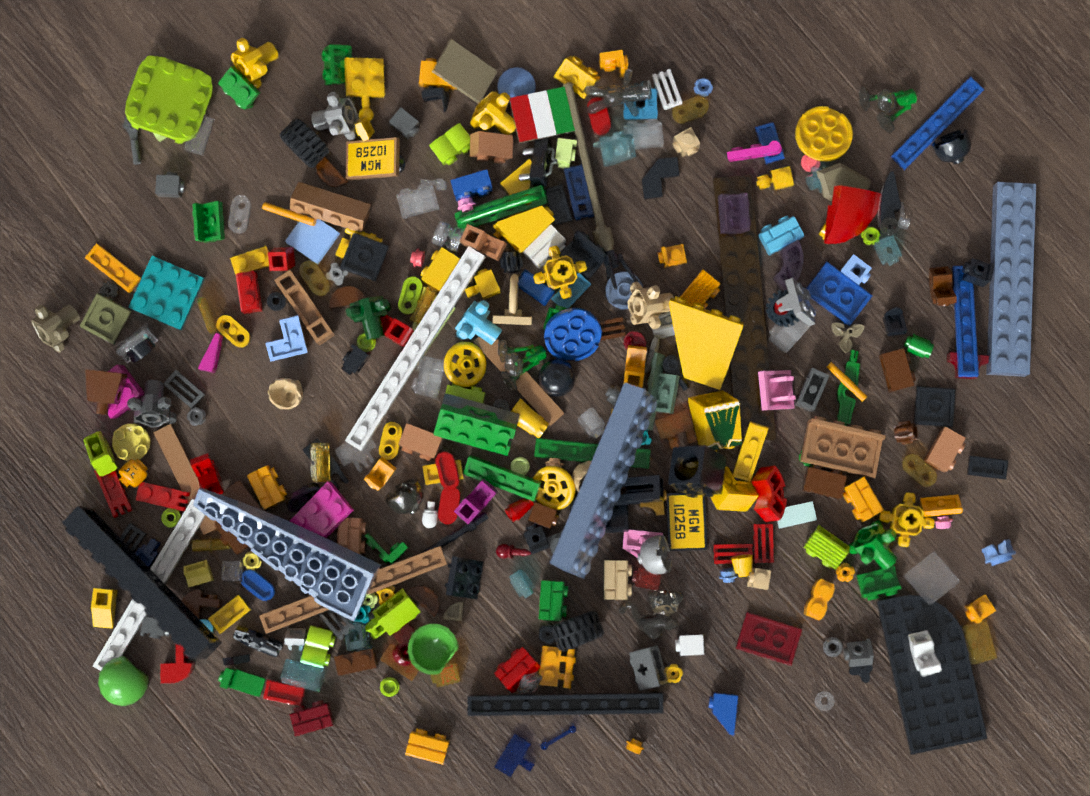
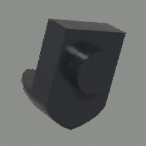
(433, 93)
(894, 322)

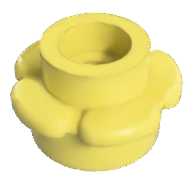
(247, 561)

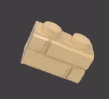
(616, 580)

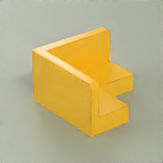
(735, 494)

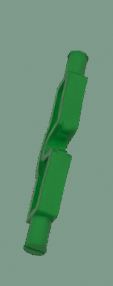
(846, 403)

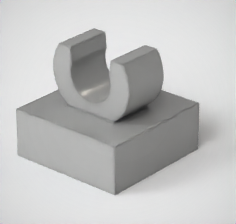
(295, 636)

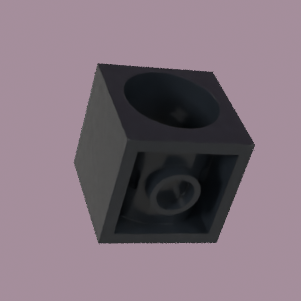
(697, 471)

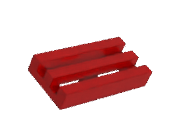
(763, 543)
(716, 553)

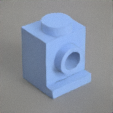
(856, 263)

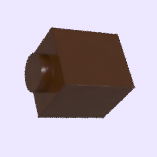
(543, 515)

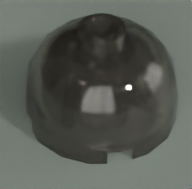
(406, 497)

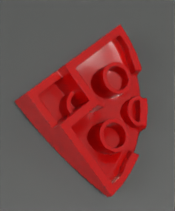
(850, 213)

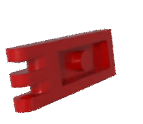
(114, 493)
(161, 496)

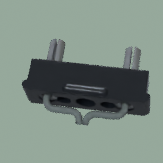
(540, 162)

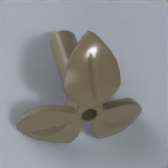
(854, 330)

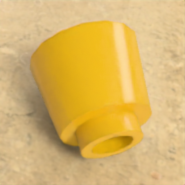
(742, 565)

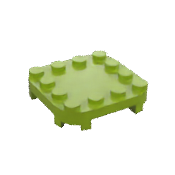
(168, 98)

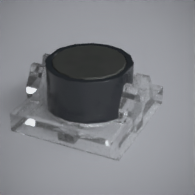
(137, 344)

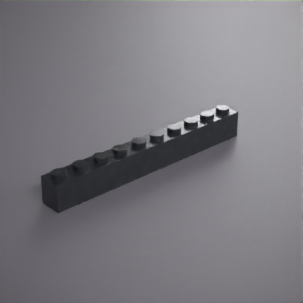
(565, 704)

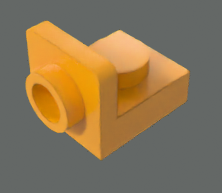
(672, 256)
(979, 609)

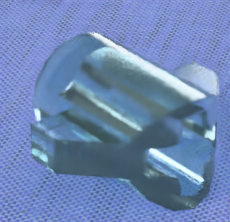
(813, 181)

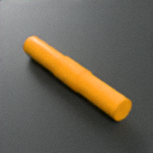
(847, 381)

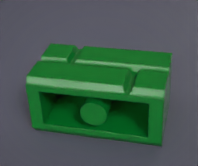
(551, 600)

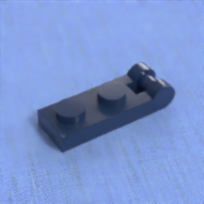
(578, 192)

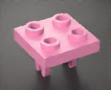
(776, 390)

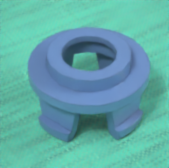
(994, 557)

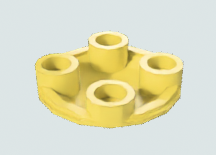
(131, 442)

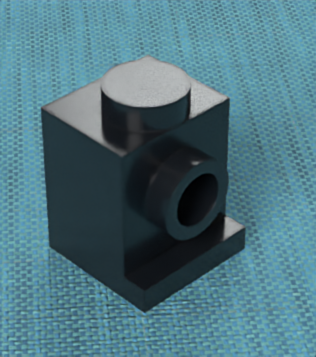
(977, 272)
(354, 360)
(541, 545)

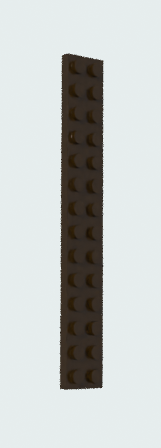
(745, 300)

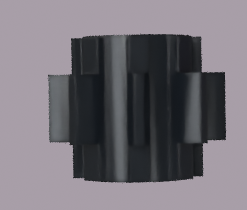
(511, 262)

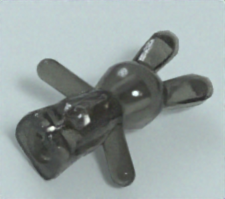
(616, 95)

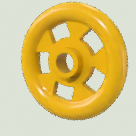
(450, 366)
(561, 475)

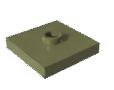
(105, 318)

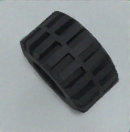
(304, 142)
(577, 631)

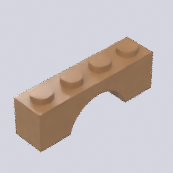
(304, 307)

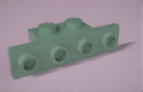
(662, 387)

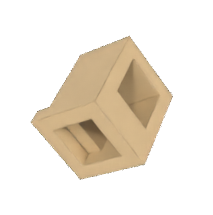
(759, 578)

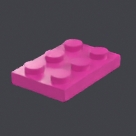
(323, 511)

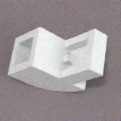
(923, 653)

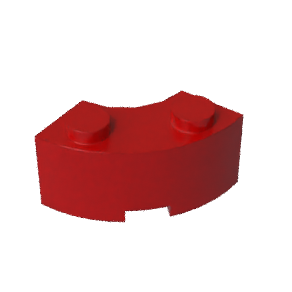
(770, 499)

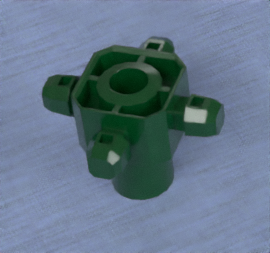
(369, 313)

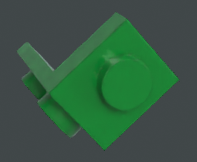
(241, 681)

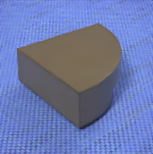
(454, 612)

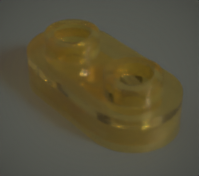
(690, 109)
(315, 278)
(919, 469)

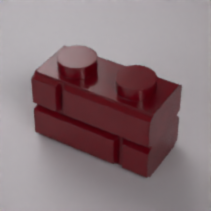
(311, 718)

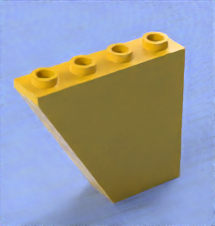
(704, 341)

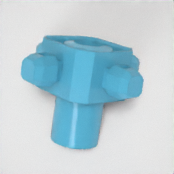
(476, 322)

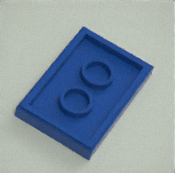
(838, 293)

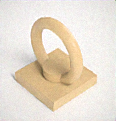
(513, 314)

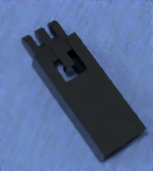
(642, 490)

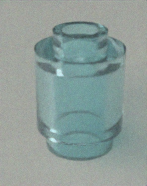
(522, 584)

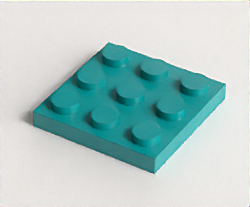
(166, 293)

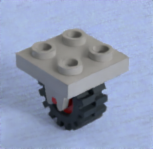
(791, 304)

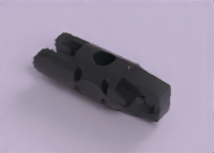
(258, 641)

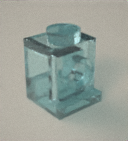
(881, 246)
(352, 640)

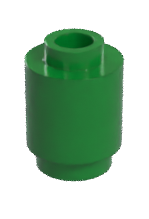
(918, 346)

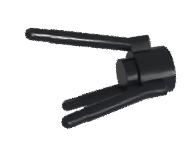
(612, 261)

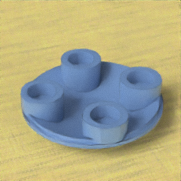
(516, 82)

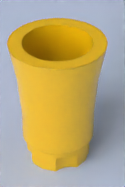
(529, 419)

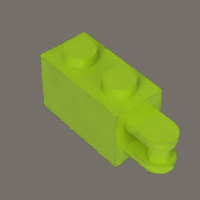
(392, 615)

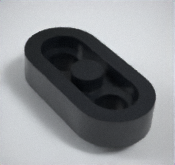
(300, 497)

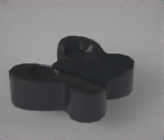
(862, 671)

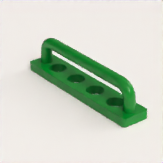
(518, 200)

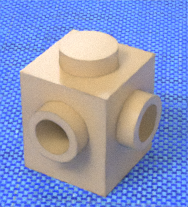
(686, 142)

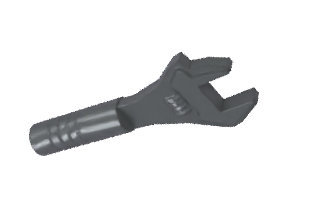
(134, 141)

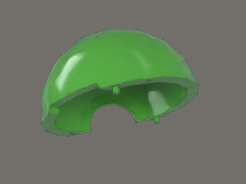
(432, 648)
(122, 682)

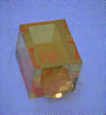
(448, 675)

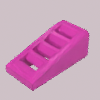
(210, 360)

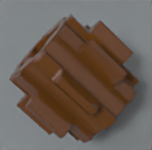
(906, 432)

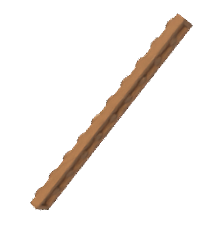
(385, 578)

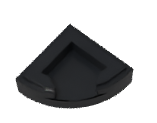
(236, 660)

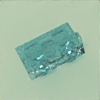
(616, 148)

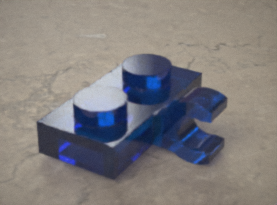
(514, 756)

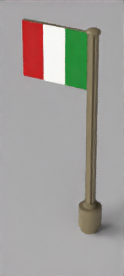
(553, 114)

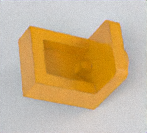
(380, 474)

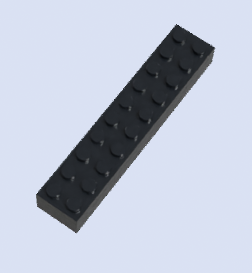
(141, 583)

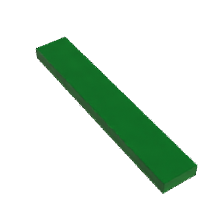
(581, 451)

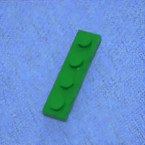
(502, 478)

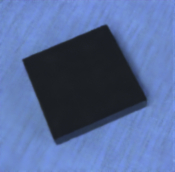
(364, 257)
(934, 406)

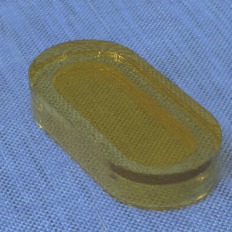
(207, 315)

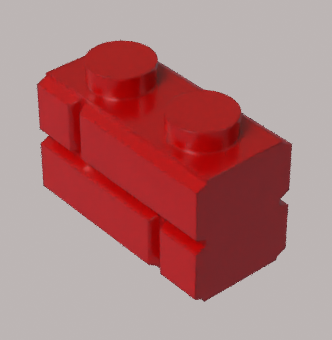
(249, 292)
(513, 670)

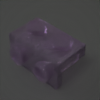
(734, 213)

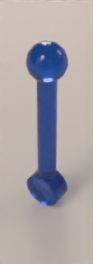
(572, 729)

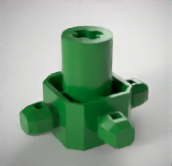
(873, 543)

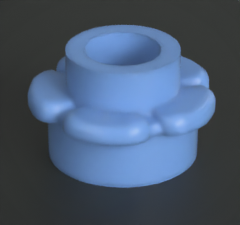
(703, 82)
(728, 575)

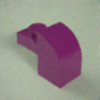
(476, 501)

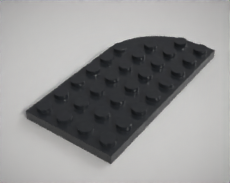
(936, 707)

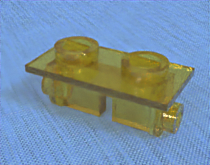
(321, 469)

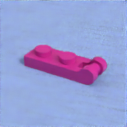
(754, 151)

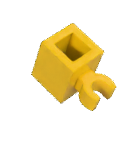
(486, 285)

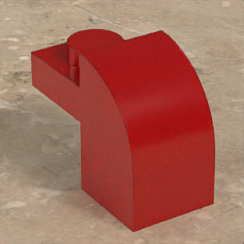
(396, 330)
(207, 473)
(176, 671)

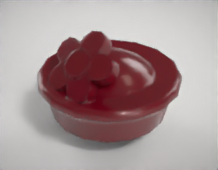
(634, 339)
(401, 655)

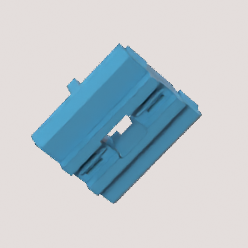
(648, 112)

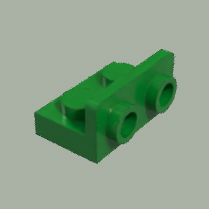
(334, 63)
(878, 582)

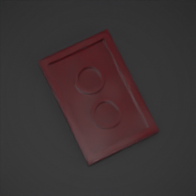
(768, 638)

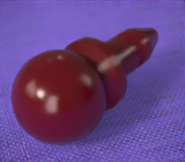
(504, 551)

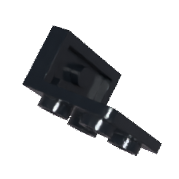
(584, 250)

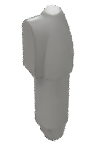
(653, 348)

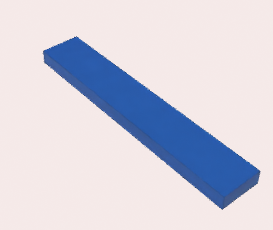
(937, 123)
(965, 325)

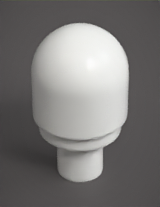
(430, 515)

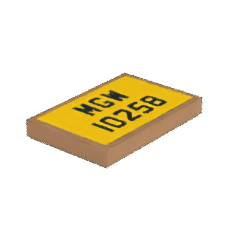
(372, 158)

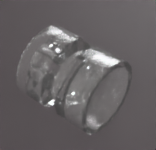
(448, 236)

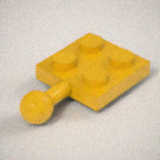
(364, 79)

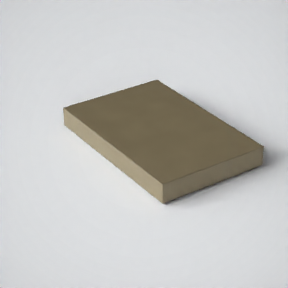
(464, 71)

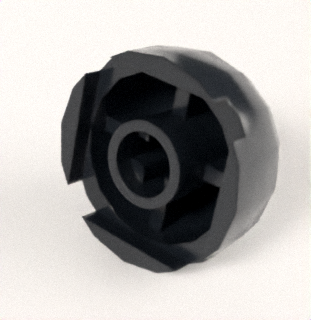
(953, 146)
(557, 377)

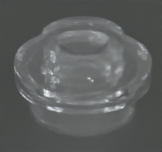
(830, 703)

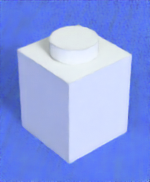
(690, 645)

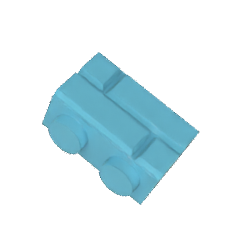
(780, 235)

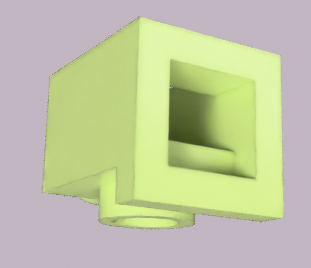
(565, 153)

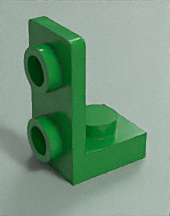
(397, 550)

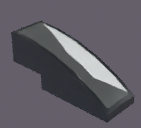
(889, 200)

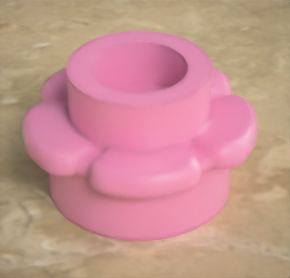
(466, 204)
(943, 522)

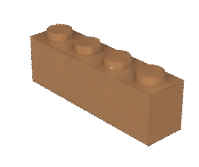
(330, 207)

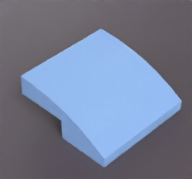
(312, 240)

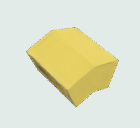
(198, 573)

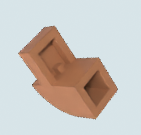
(482, 242)

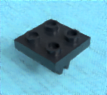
(464, 577)

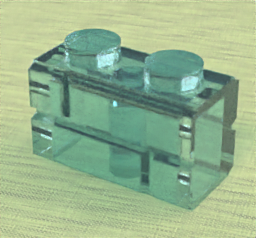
(302, 675)

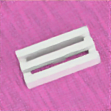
(661, 75)

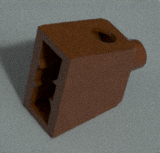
(104, 388)

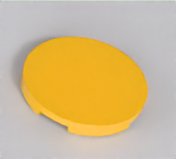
(823, 134)

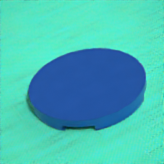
(572, 334)

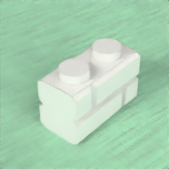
(538, 249)

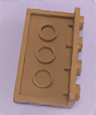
(842, 447)

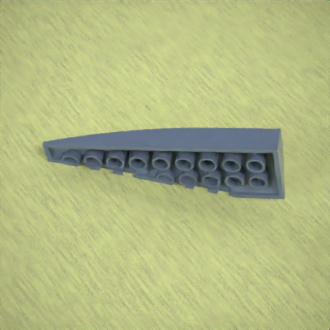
(316, 564)

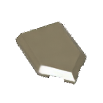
(840, 175)

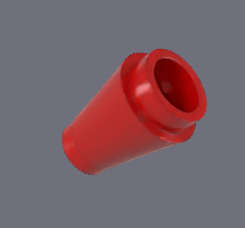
(518, 509)

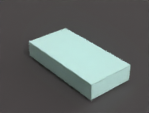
(797, 515)

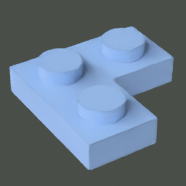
(291, 344)

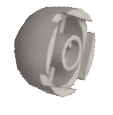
(654, 555)

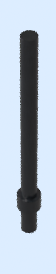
(459, 532)

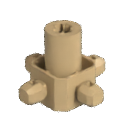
(647, 304)

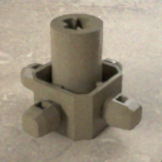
(52, 326)

